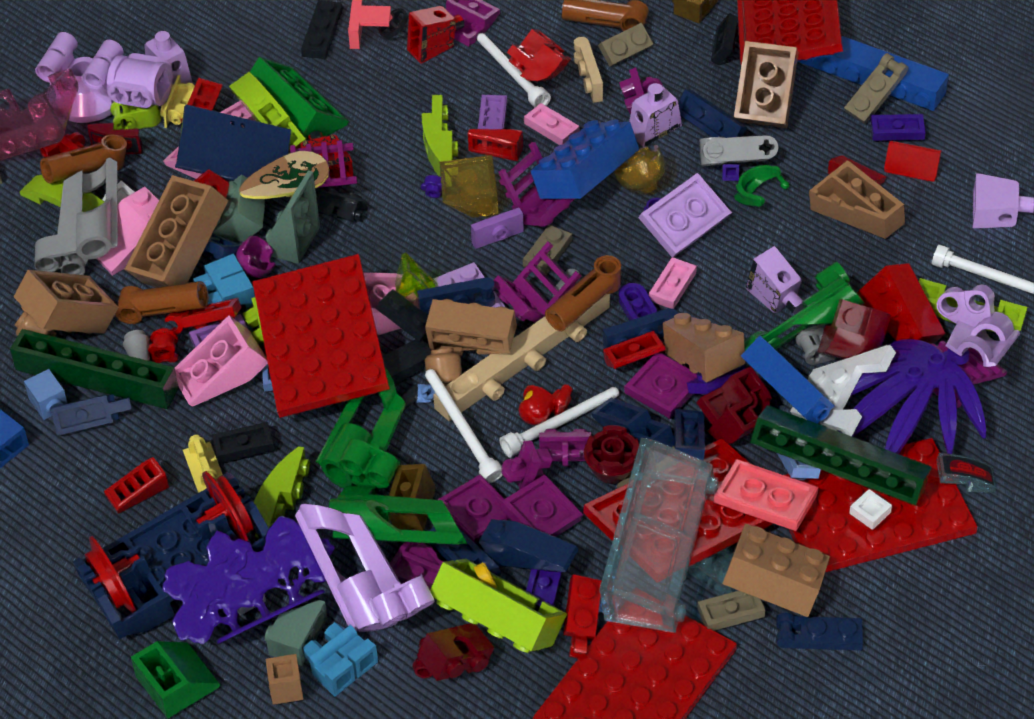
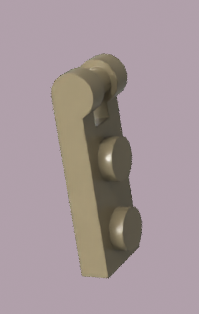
(876, 89)

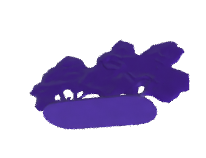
(239, 579)

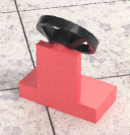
(373, 16)

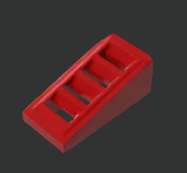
(505, 142)
(132, 479)

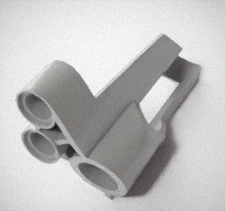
(81, 233)

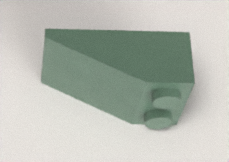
(296, 223)

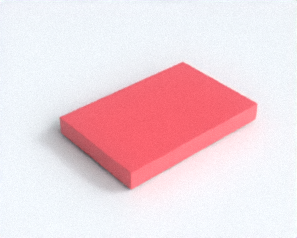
(766, 495)

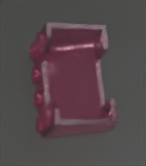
(42, 121)

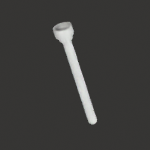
(535, 93)
(944, 257)
(512, 442)
(489, 468)

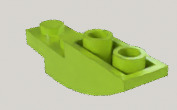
(264, 107)
(436, 137)
(282, 487)

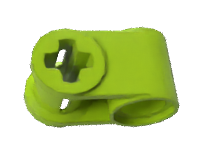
(135, 116)

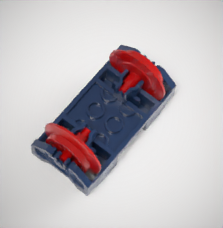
(135, 565)

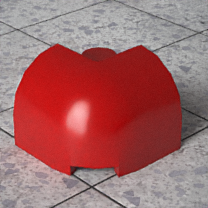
(538, 57)

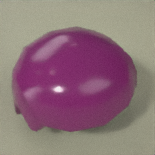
(255, 257)

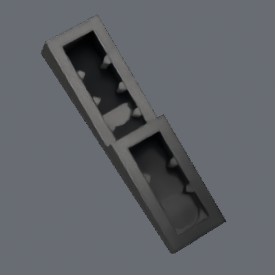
(401, 364)

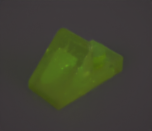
(412, 277)

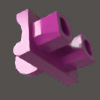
(635, 86)
(564, 445)
(527, 465)

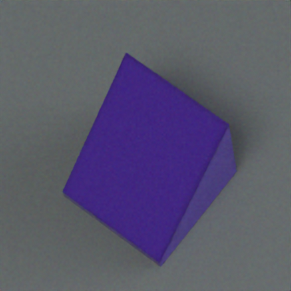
(730, 172)

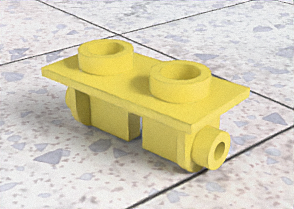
(173, 108)
(201, 458)

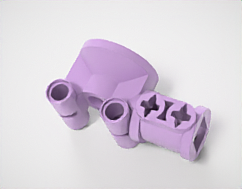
(107, 77)

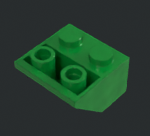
(173, 675)

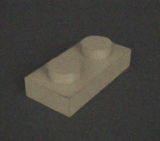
(625, 44)
(558, 238)
(730, 610)

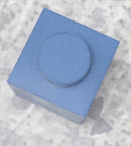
(45, 393)

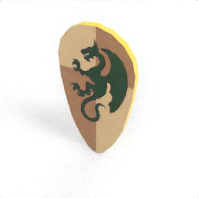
(284, 176)

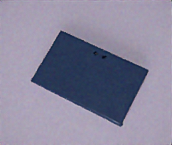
(225, 147)

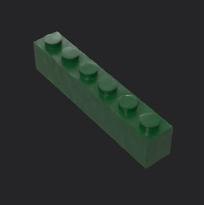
(95, 368)
(841, 454)

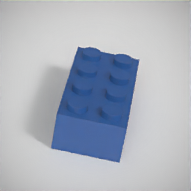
(584, 160)

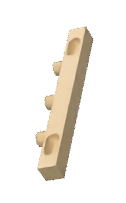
(526, 350)

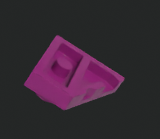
(415, 559)

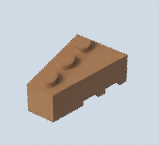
(857, 201)
(470, 327)
(703, 345)

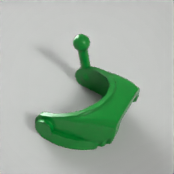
(752, 179)

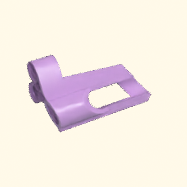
(974, 320)
(374, 596)

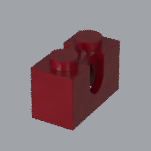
(450, 658)

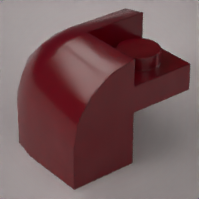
(854, 330)
(735, 405)

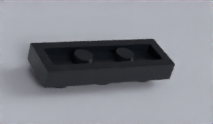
(321, 29)

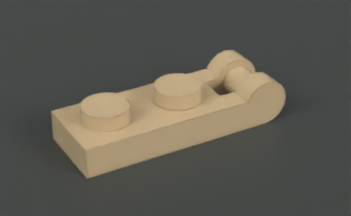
(588, 68)

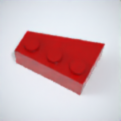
(901, 295)

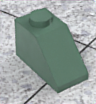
(296, 629)

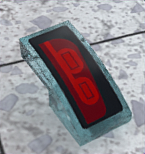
(966, 470)

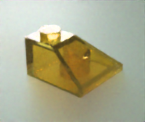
(470, 185)

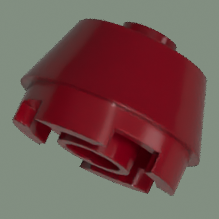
(611, 454)

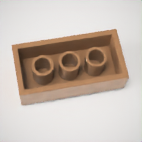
(176, 233)

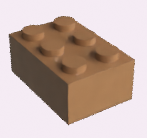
(766, 84)
(65, 302)
(776, 570)

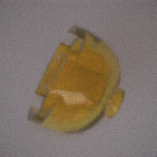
(642, 170)

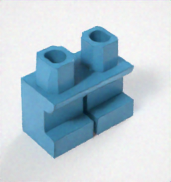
(227, 281)
(341, 658)

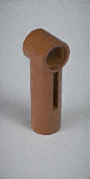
(605, 13)
(84, 159)
(601, 280)
(140, 303)

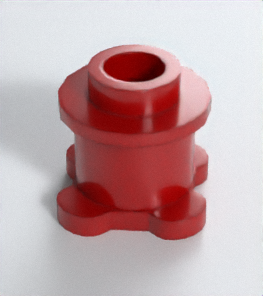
(163, 346)

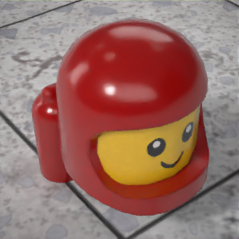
(540, 403)

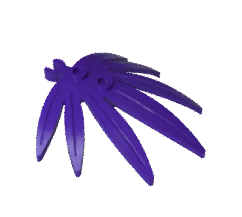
(915, 374)

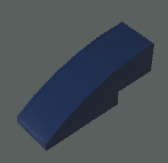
(634, 419)

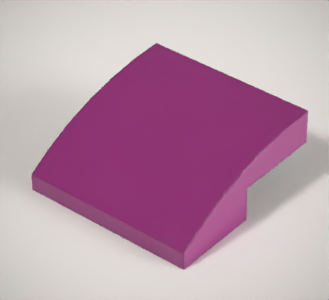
(477, 18)

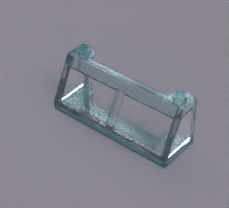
(655, 537)

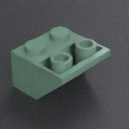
(241, 215)

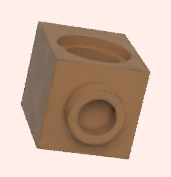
(284, 679)

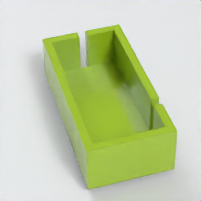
(503, 610)

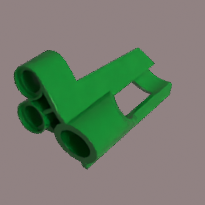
(818, 308)
(354, 453)
(376, 513)

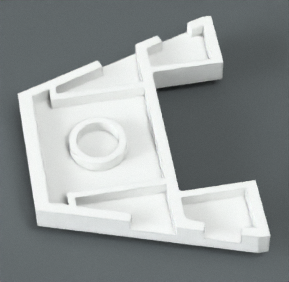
(838, 381)

